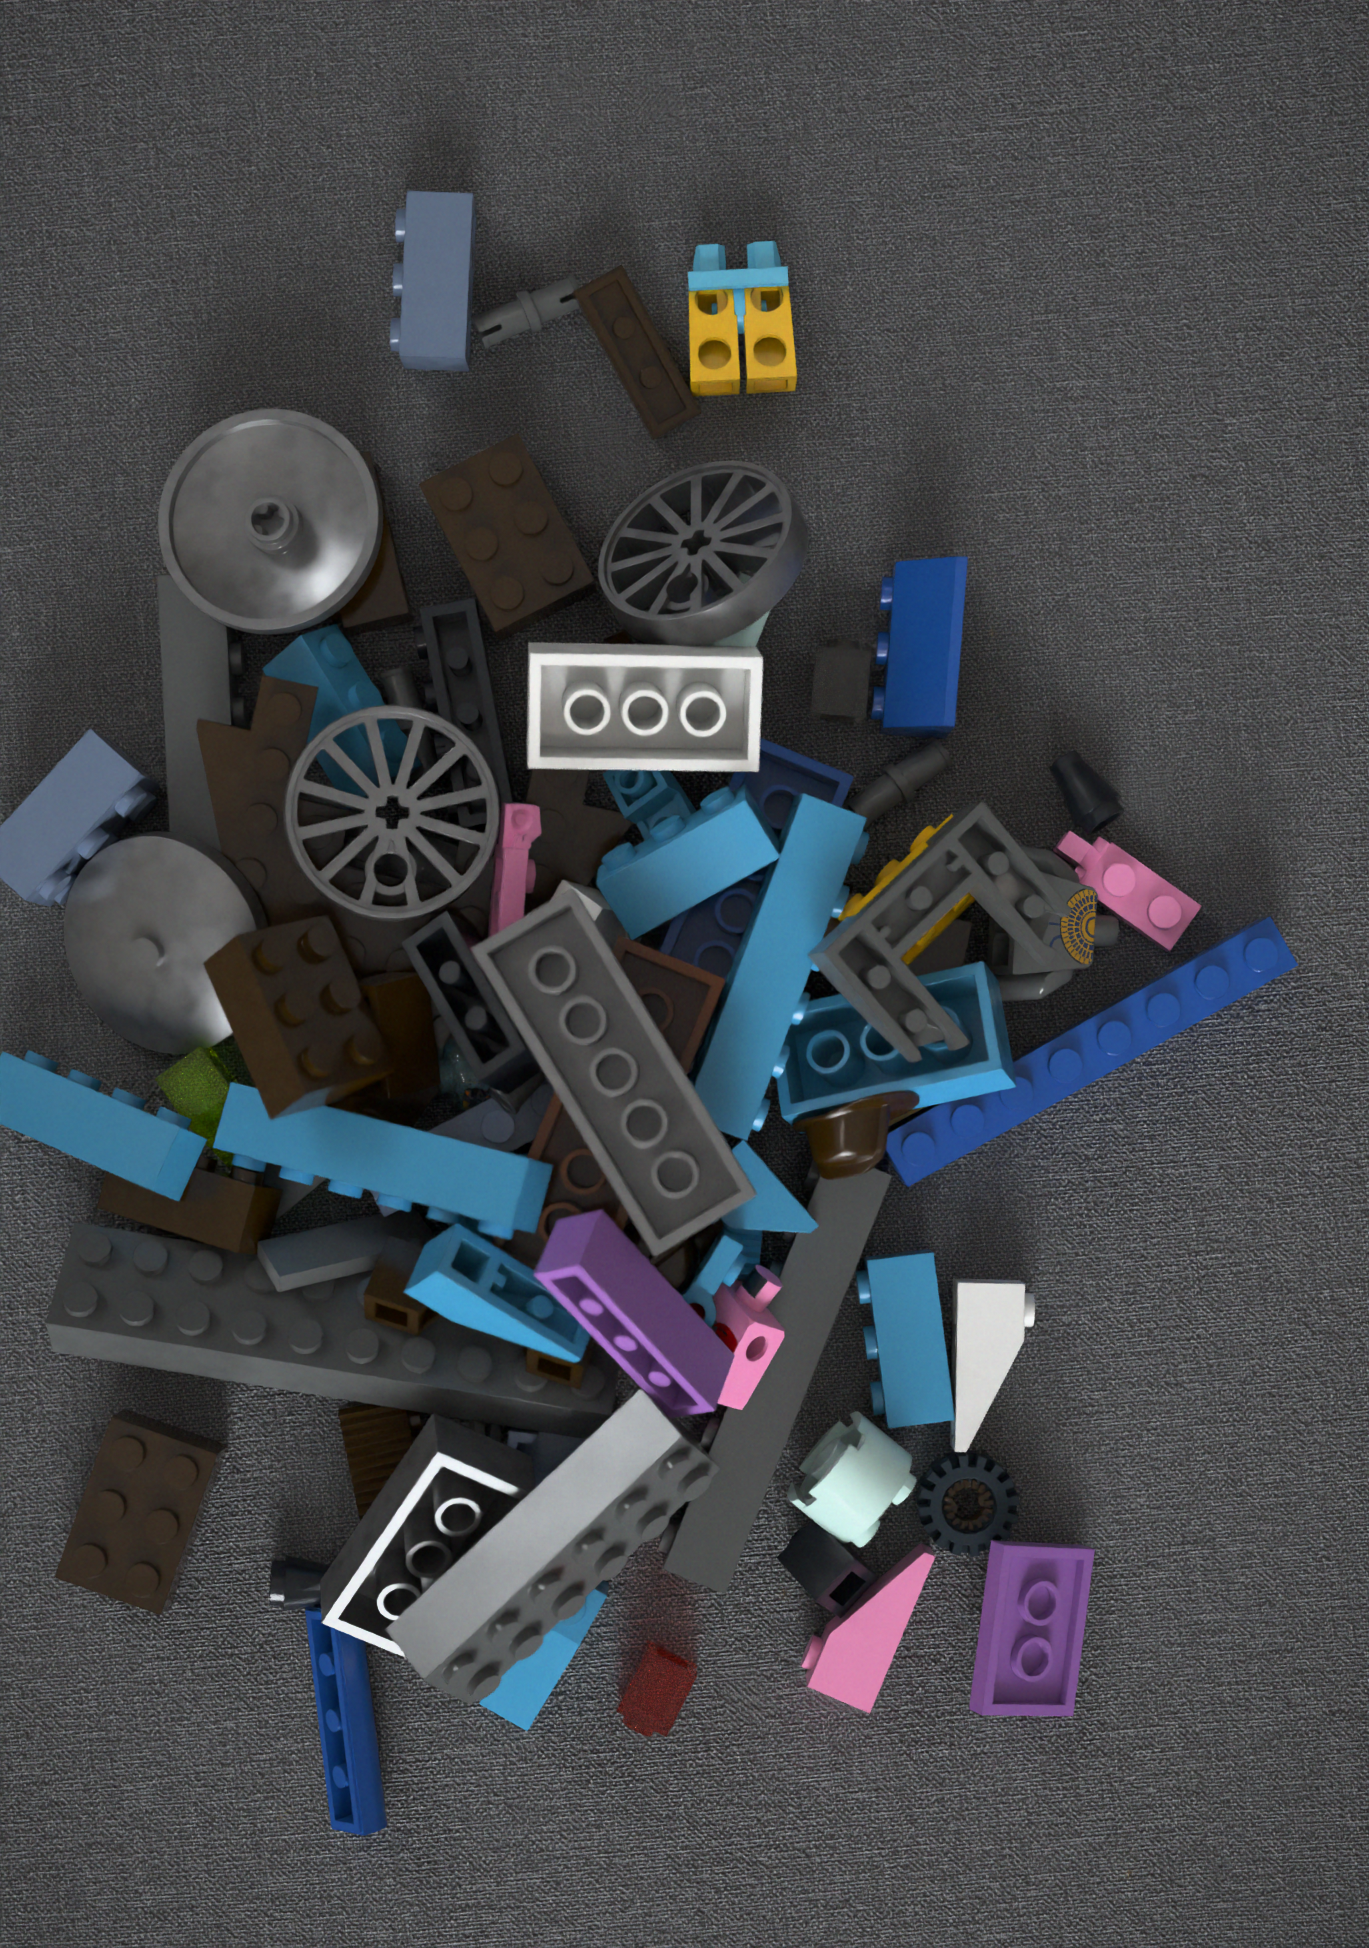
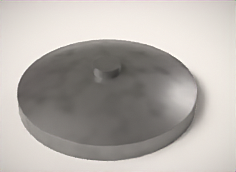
(270, 521)
(144, 927)

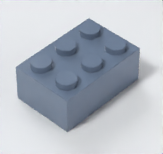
(72, 818)

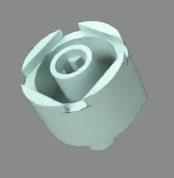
(853, 1480)

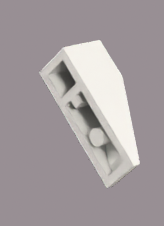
(986, 1338)

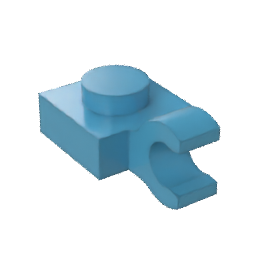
(719, 1265)

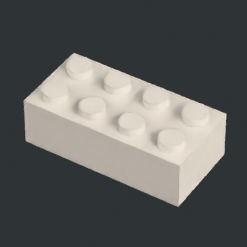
(643, 707)

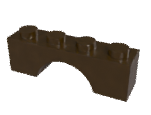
(391, 1306)

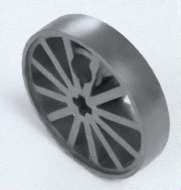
(702, 560)
(391, 840)

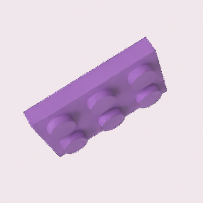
(1031, 1629)

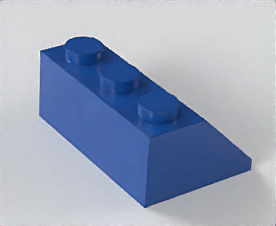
(920, 647)

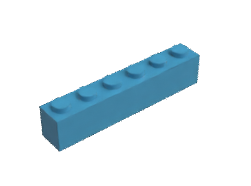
(772, 963)
(387, 1159)

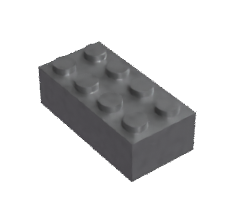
(420, 1524)

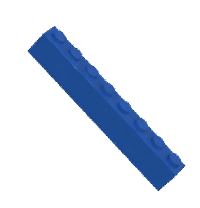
(1092, 1048)

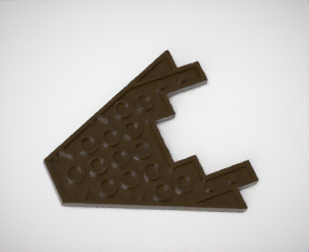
(247, 790)

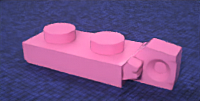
(512, 869)
(1130, 889)

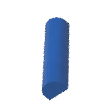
(346, 1728)

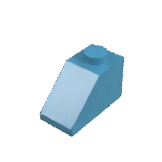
(773, 1206)

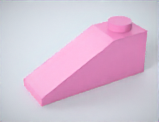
(860, 1645)

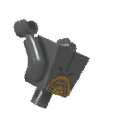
(1071, 936)

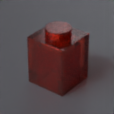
(655, 1690)

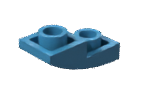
(648, 797)

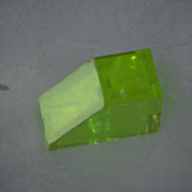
(199, 1092)

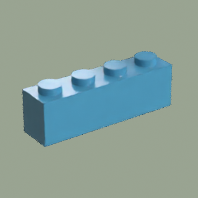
(96, 1127)

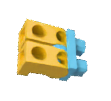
(738, 303)

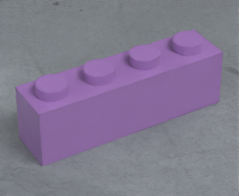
(635, 1314)

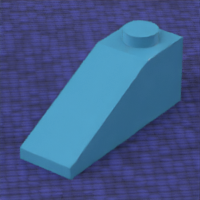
(493, 1294)
(531, 1680)

